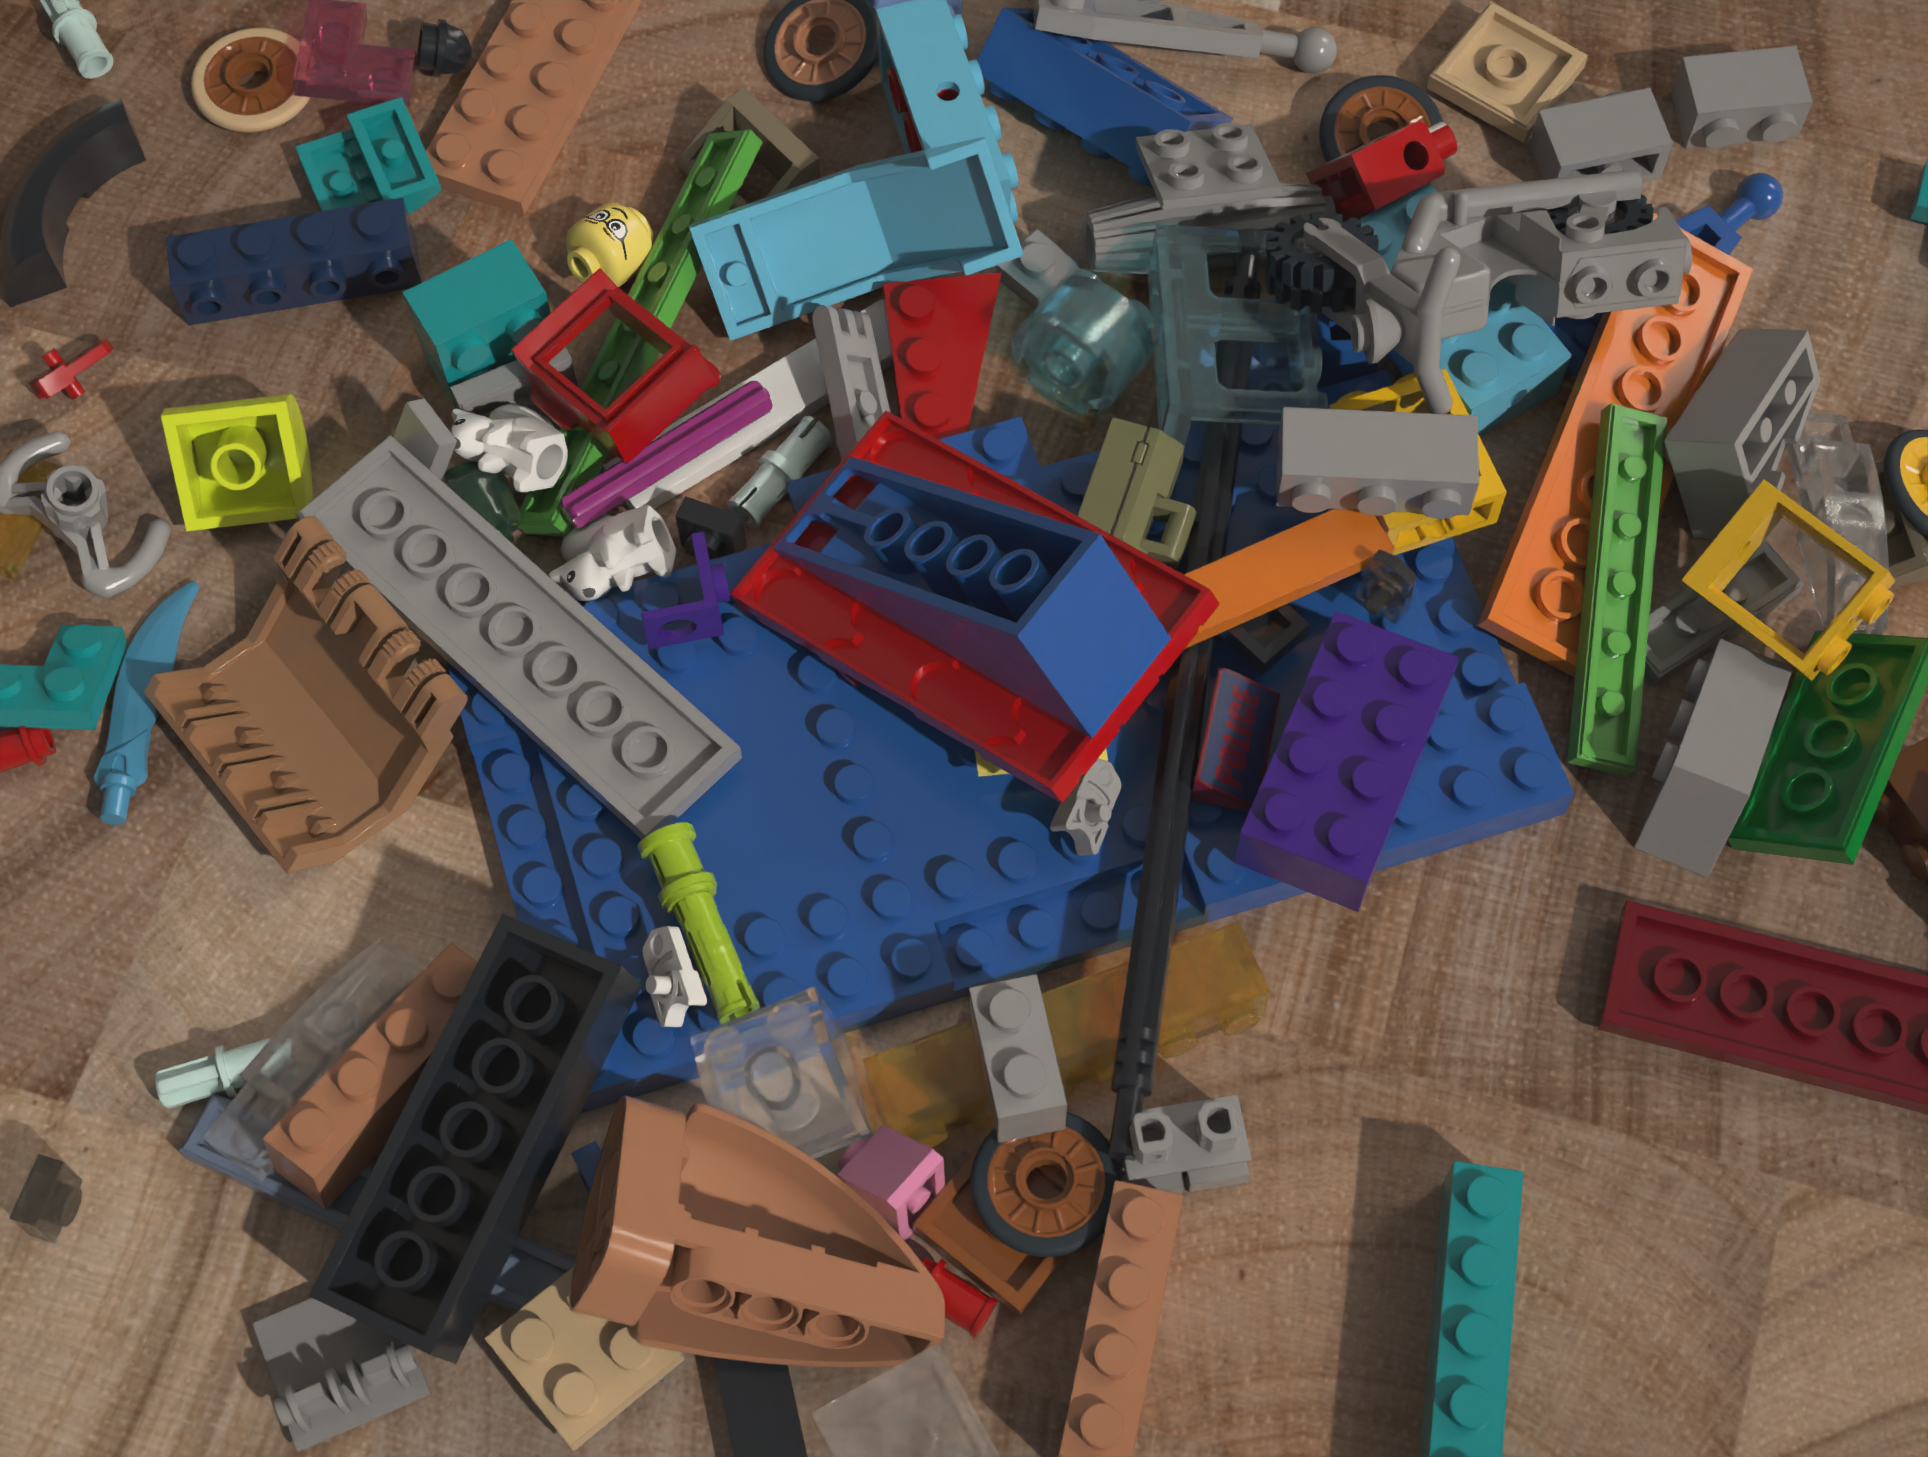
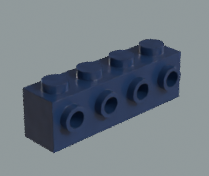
(293, 261)

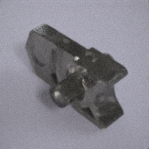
(1387, 586)

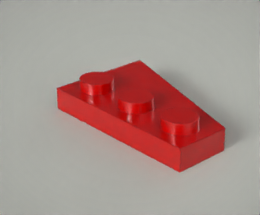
(939, 347)

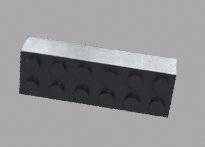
(477, 1139)

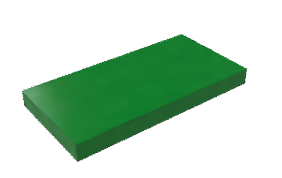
(1834, 751)

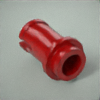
(24, 746)
(963, 1302)

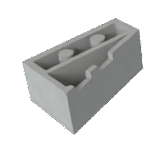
(1740, 424)
(1715, 756)

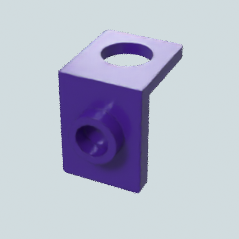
(703, 613)

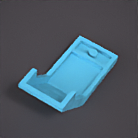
(854, 232)

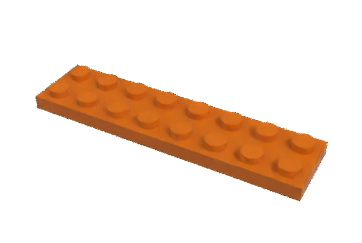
(1636, 360)

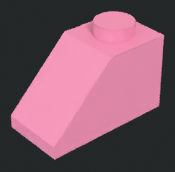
(894, 1176)

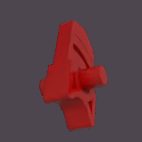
(63, 374)

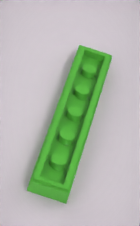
(1617, 591)

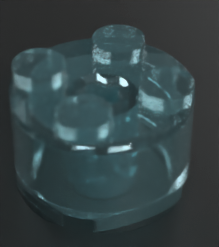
(1084, 343)

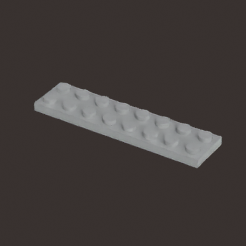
(523, 640)

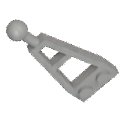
(1182, 28)

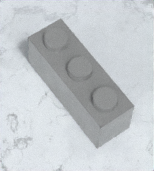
(1377, 462)

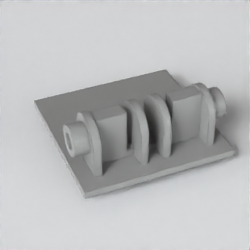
(334, 1371)

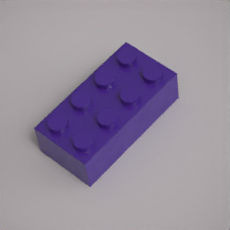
(1345, 761)

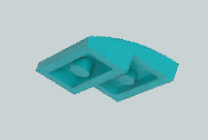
(370, 161)

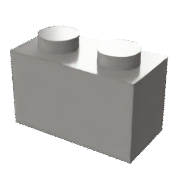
(1741, 97)
(1602, 137)
(1017, 1058)

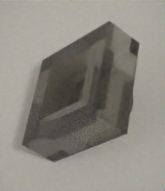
(48, 1199)

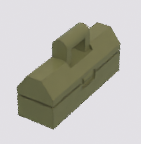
(1135, 487)

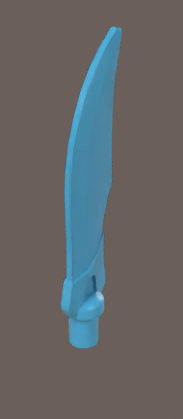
(133, 714)

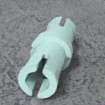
(777, 468)

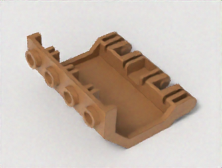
(314, 709)

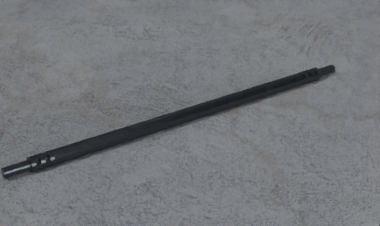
(1178, 755)

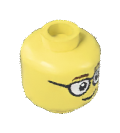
(609, 239)

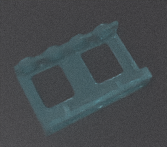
(1193, 319)

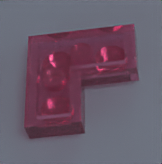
(338, 64)

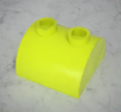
(239, 461)

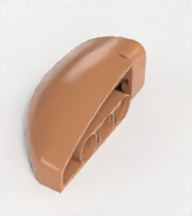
(744, 1248)

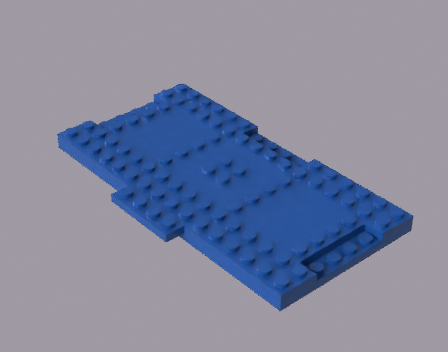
(874, 853)

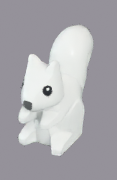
(513, 442)
(614, 552)

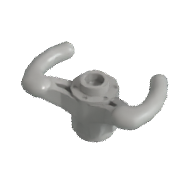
(76, 511)

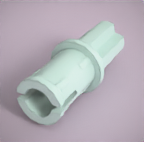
(77, 31)
(206, 1075)

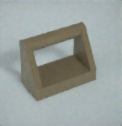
(779, 153)

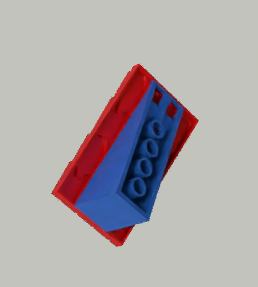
(975, 604)

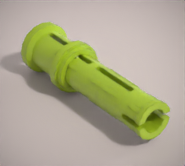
(689, 895)

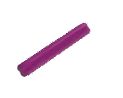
(666, 454)

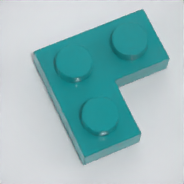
(69, 686)

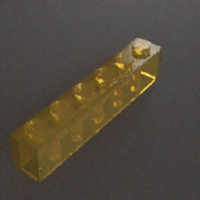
(939, 1078)

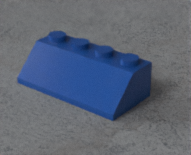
(1088, 89)

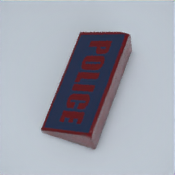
(1235, 742)

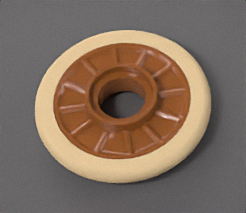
(228, 60)

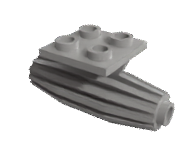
(1200, 181)

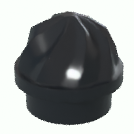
(442, 48)

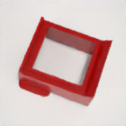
(647, 404)

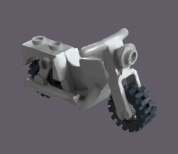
(1574, 258)

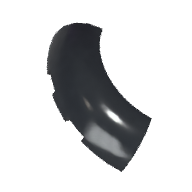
(61, 173)

